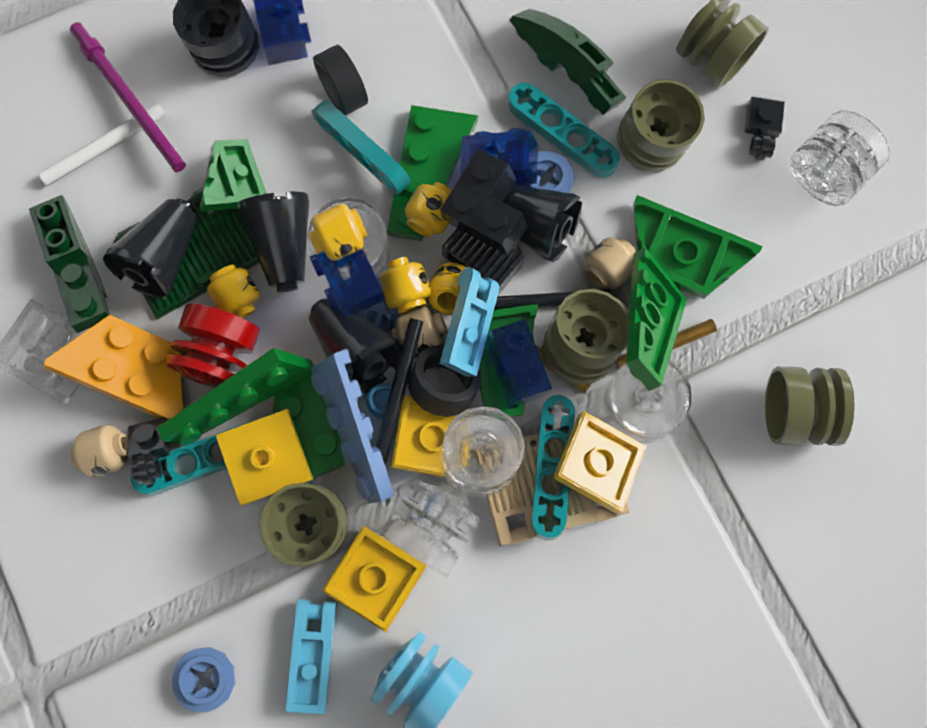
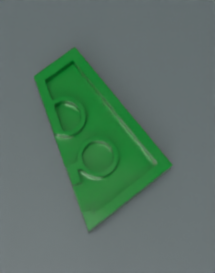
(490, 387)

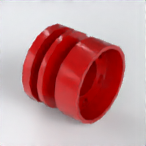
(214, 342)

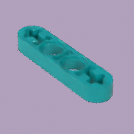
(567, 125)
(361, 147)
(547, 466)
(203, 467)

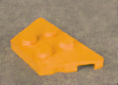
(122, 365)

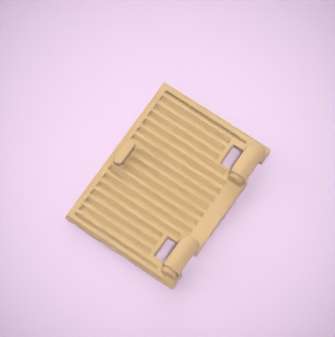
(519, 496)

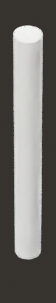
(97, 147)

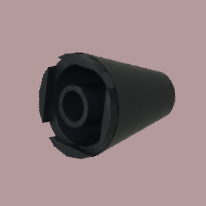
(549, 218)
(278, 236)
(154, 249)
(368, 345)

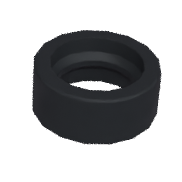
(340, 79)
(432, 399)

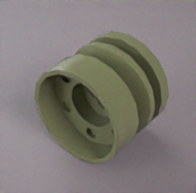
(719, 38)
(660, 125)
(586, 336)
(809, 406)
(285, 514)

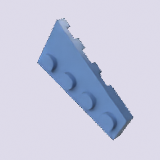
(354, 428)

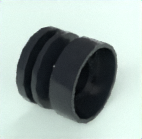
(217, 34)

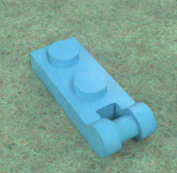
(470, 322)
(311, 658)

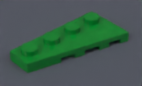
(428, 157)
(653, 320)
(245, 389)

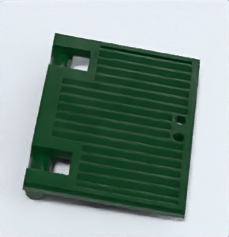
(214, 244)

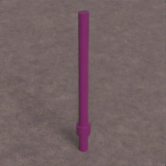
(95, 53)

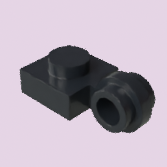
(765, 121)
(145, 449)

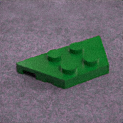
(690, 250)
(317, 437)

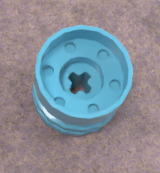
(421, 684)

